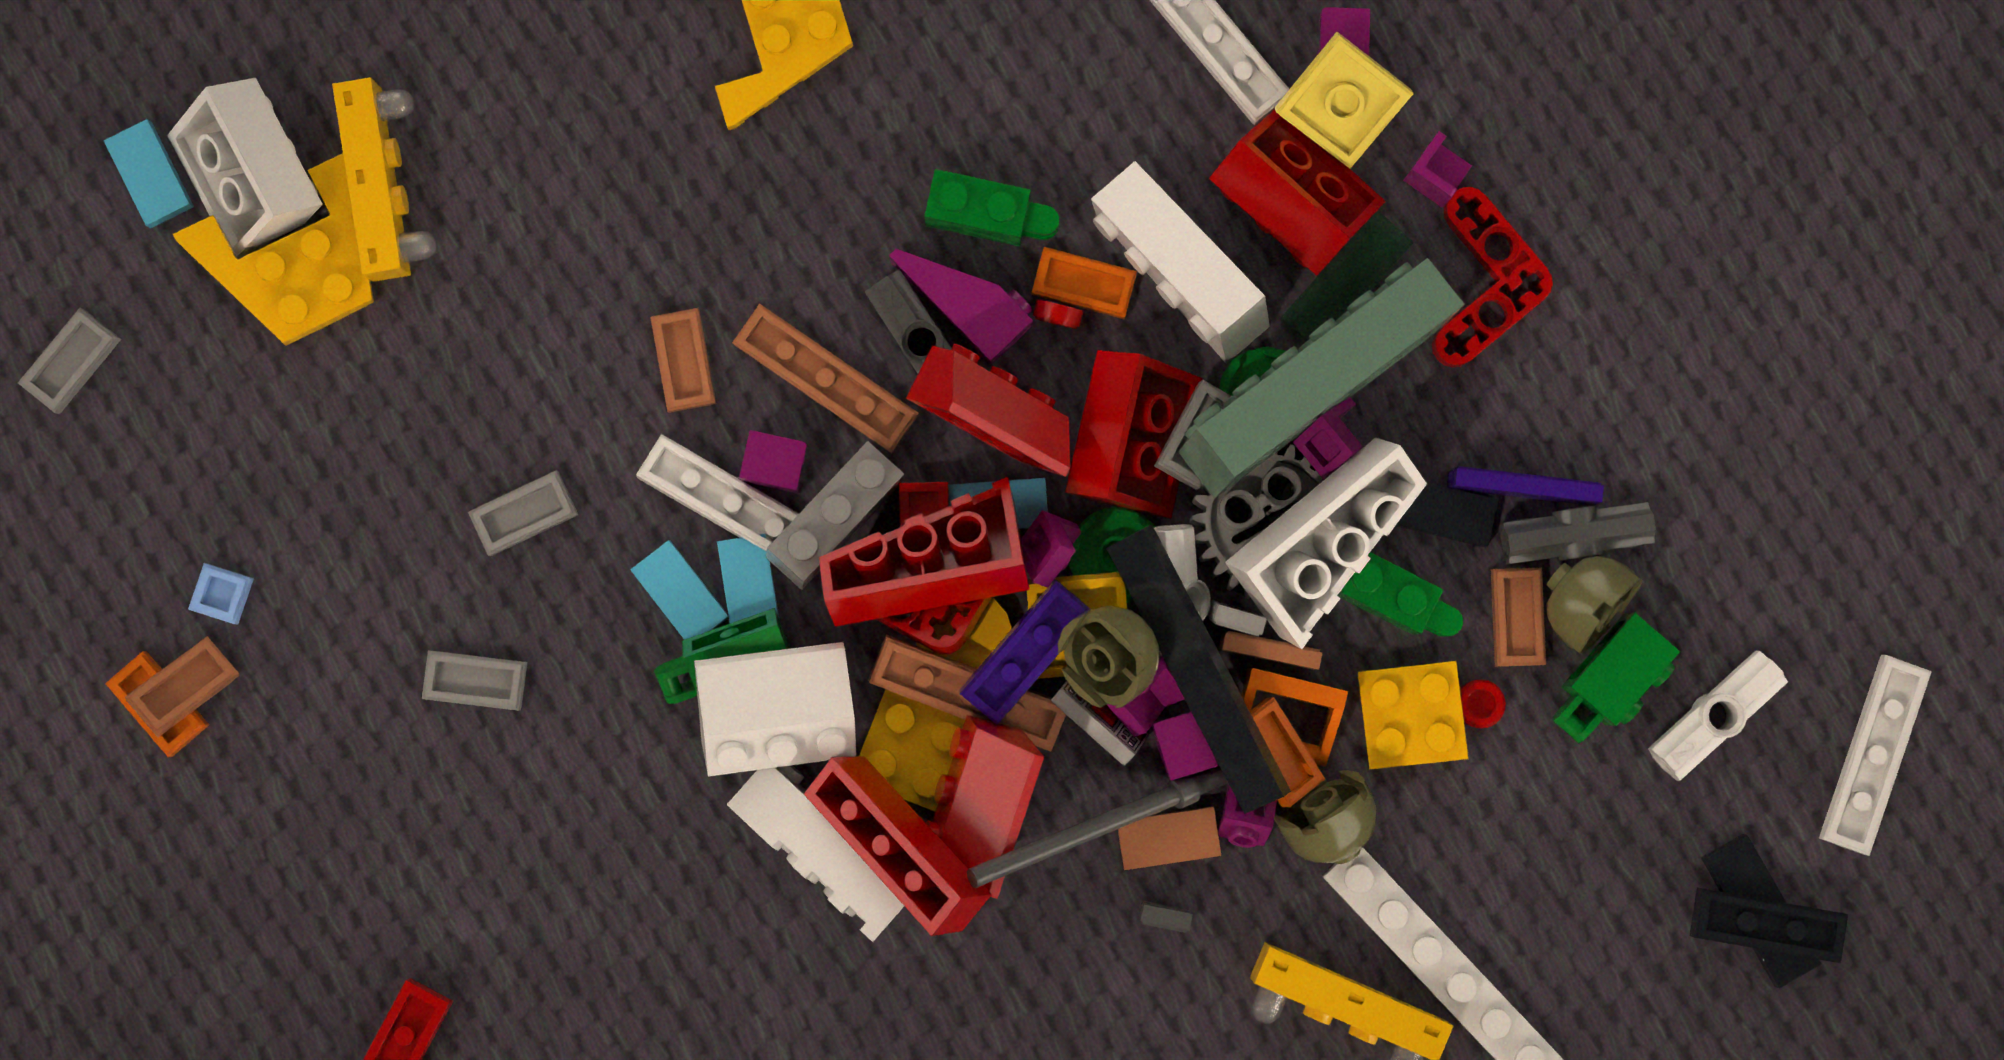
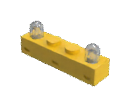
(371, 178)
(1339, 997)

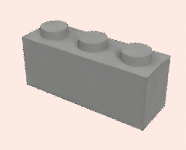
(834, 514)

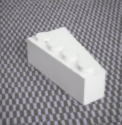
(1182, 261)
(1325, 538)
(783, 816)

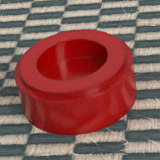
(1057, 314)
(1482, 703)

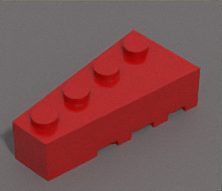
(930, 561)

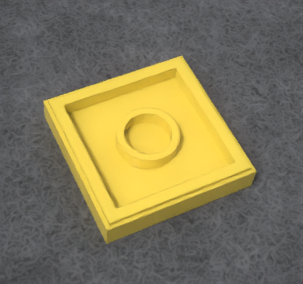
(1343, 100)

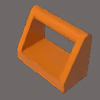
(1302, 691)

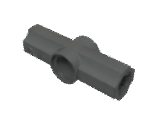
(903, 313)
(1577, 533)

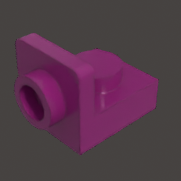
(1048, 547)
(1249, 828)

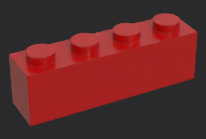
(896, 844)

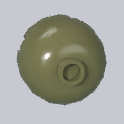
(1588, 599)
(1109, 655)
(1330, 820)

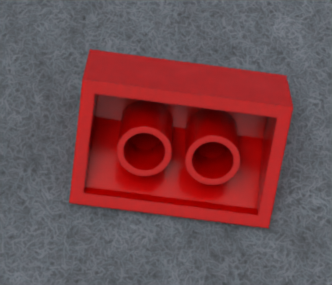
(1296, 191)
(993, 408)
(1124, 429)
(985, 792)

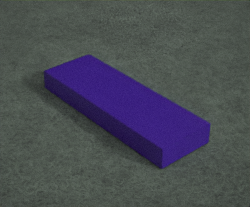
(1525, 485)
(1022, 653)

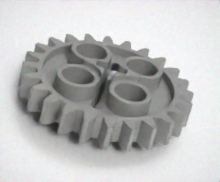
(1254, 494)

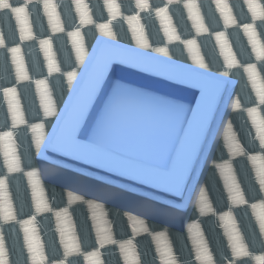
(220, 593)

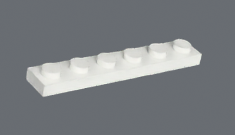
(1436, 961)

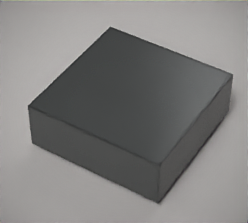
(1165, 916)

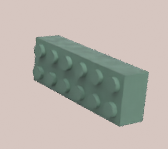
(1319, 375)

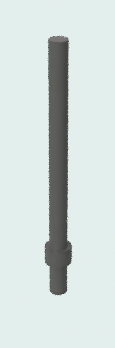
(1178, 793)

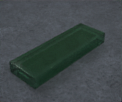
(1348, 275)

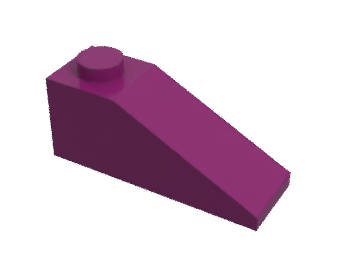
(972, 306)

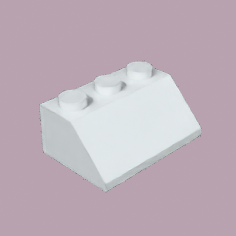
(244, 165)
(775, 708)

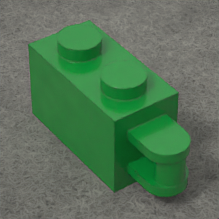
(987, 210)
(1401, 599)
(746, 636)
(1616, 677)

